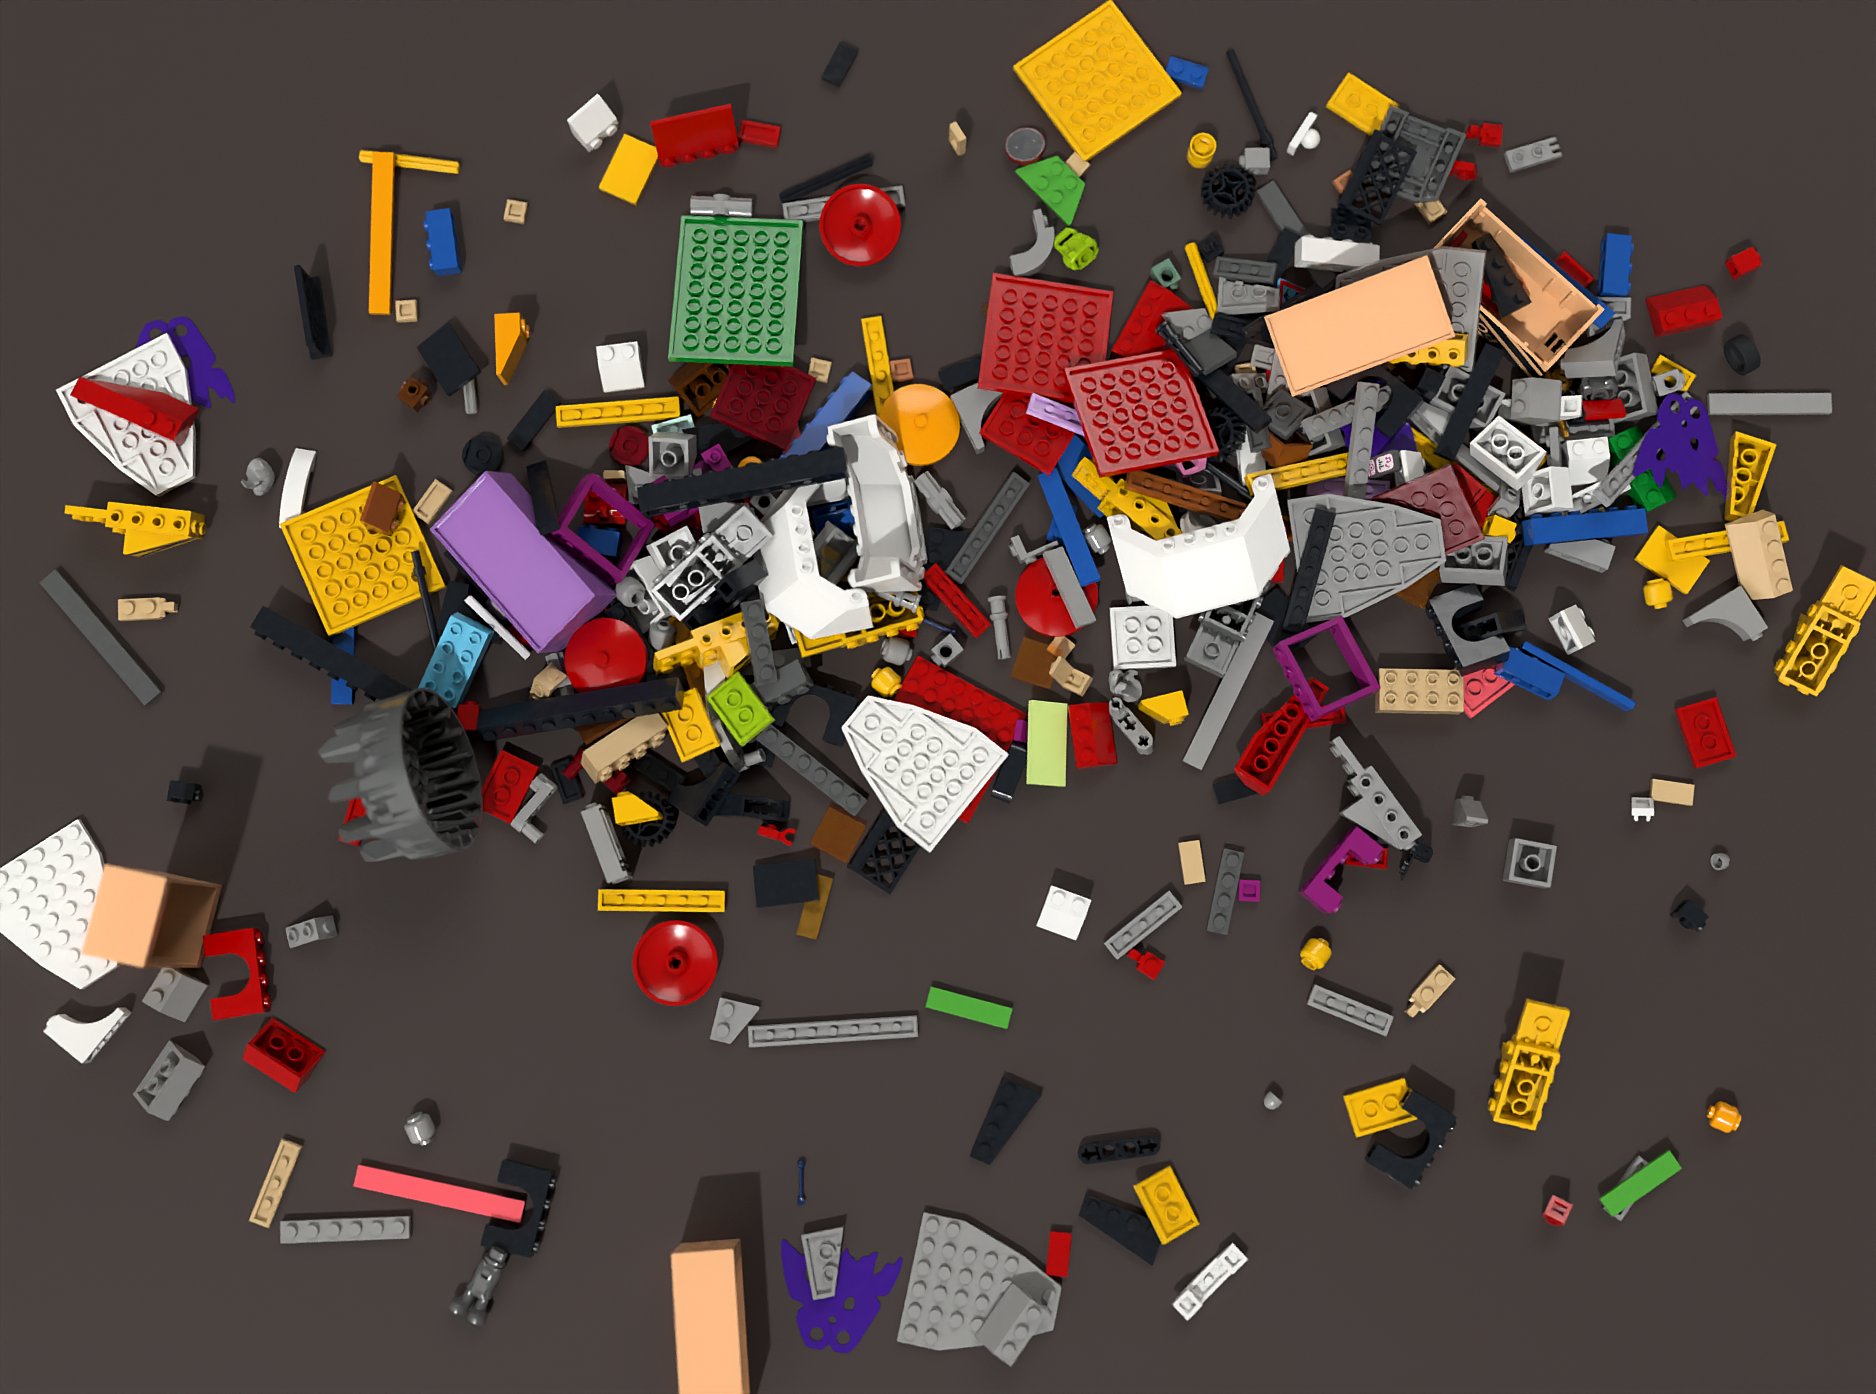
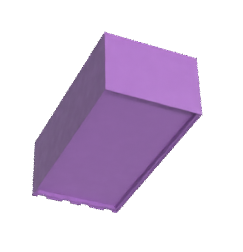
(524, 574)

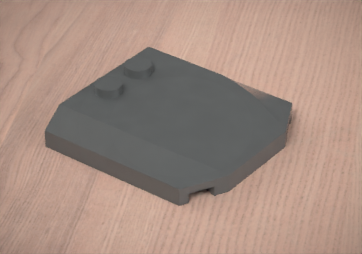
(1434, 159)

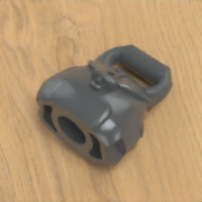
(1597, 388)

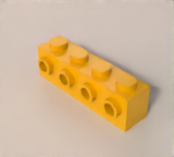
(1450, 351)

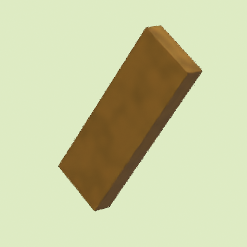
(814, 911)

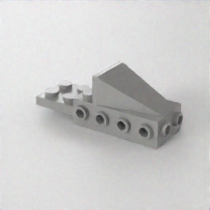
(706, 563)
(1366, 810)

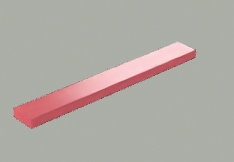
(439, 1193)

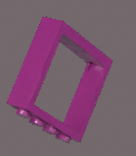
(584, 551)
(1351, 654)

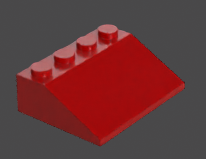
(695, 135)
(1139, 332)

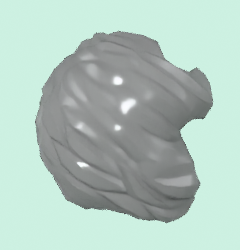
(259, 477)
(1125, 685)

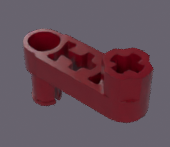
(616, 782)

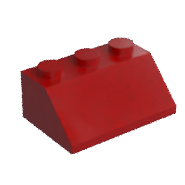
(1683, 310)
(1091, 735)
(283, 1055)

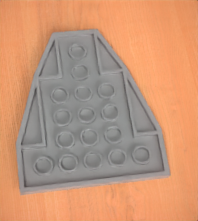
(1459, 280)
(1369, 553)
(960, 1280)

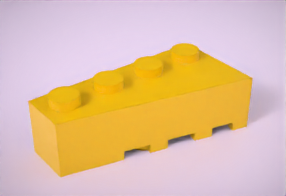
(1746, 473)

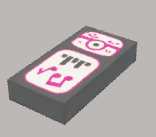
(1384, 464)

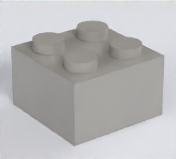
(1529, 863)

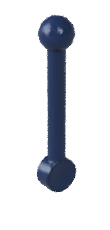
(953, 632)
(801, 1200)

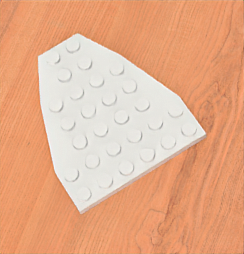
(137, 452)
(920, 764)
(50, 902)

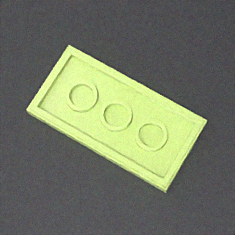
(1047, 743)

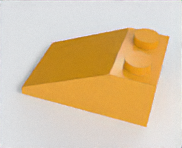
(510, 343)

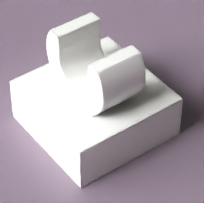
(1642, 807)

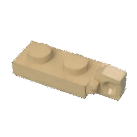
(144, 609)
(1429, 990)

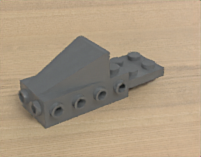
(1220, 634)

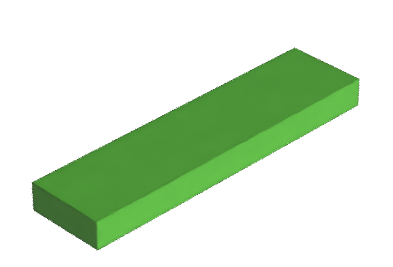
(969, 1007)
(1640, 1183)

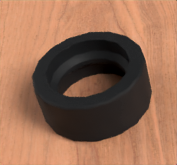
(1742, 354)

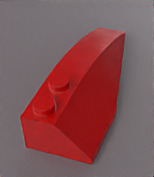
(141, 407)
(1275, 742)

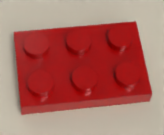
(1705, 733)
(507, 786)

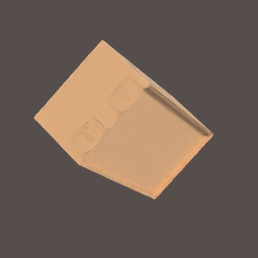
(1359, 326)
(151, 918)
(710, 1318)

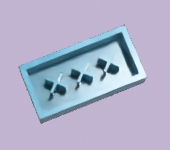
(457, 658)

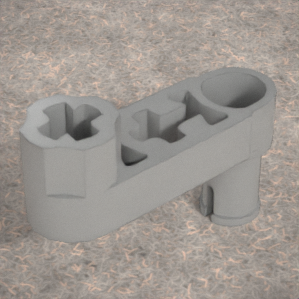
(1136, 736)
(733, 750)
(544, 790)

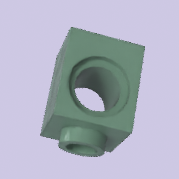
(1166, 268)

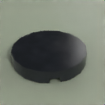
(482, 455)

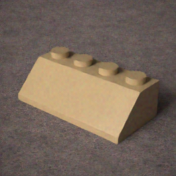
(1759, 555)

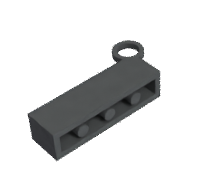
(792, 680)

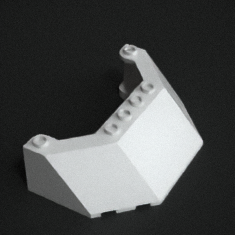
(882, 506)
(1208, 564)
(793, 582)

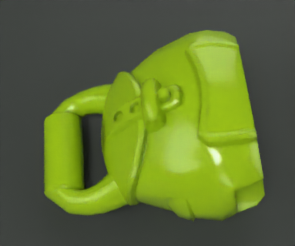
(1077, 250)

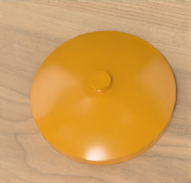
(923, 422)

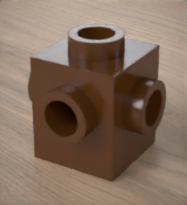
(414, 393)

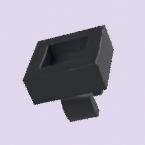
(1210, 249)

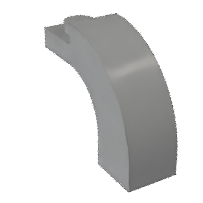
(1032, 261)

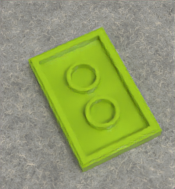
(740, 708)

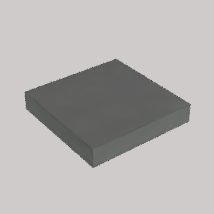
(1210, 351)
(1286, 413)

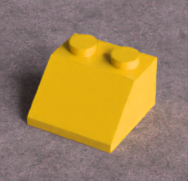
(1166, 708)
(633, 810)

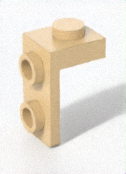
(1069, 677)
(546, 682)

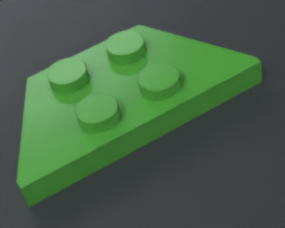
(1055, 186)

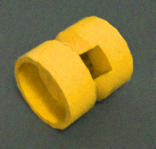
(1201, 150)

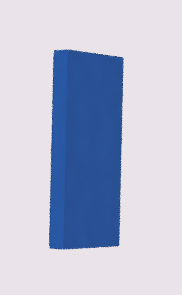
(1067, 464)

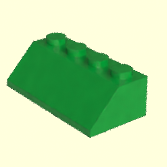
(1643, 491)

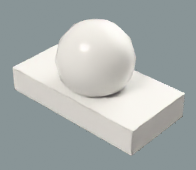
(1307, 137)

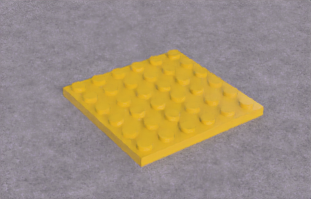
(1097, 81)
(356, 570)

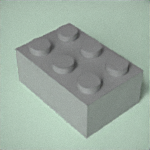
(1451, 391)

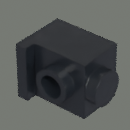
(184, 791)
(1690, 915)

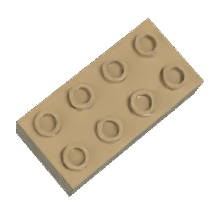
(1419, 691)
(623, 746)

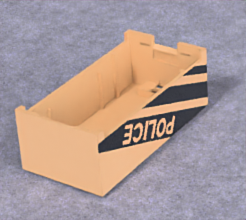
(1555, 302)

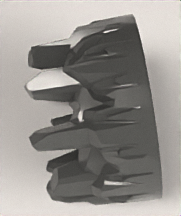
(411, 776)

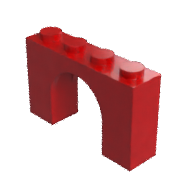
(254, 996)

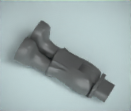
(482, 1285)

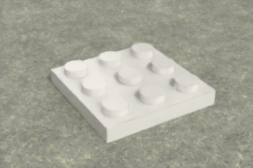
(1141, 638)

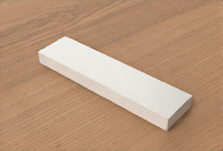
(498, 627)

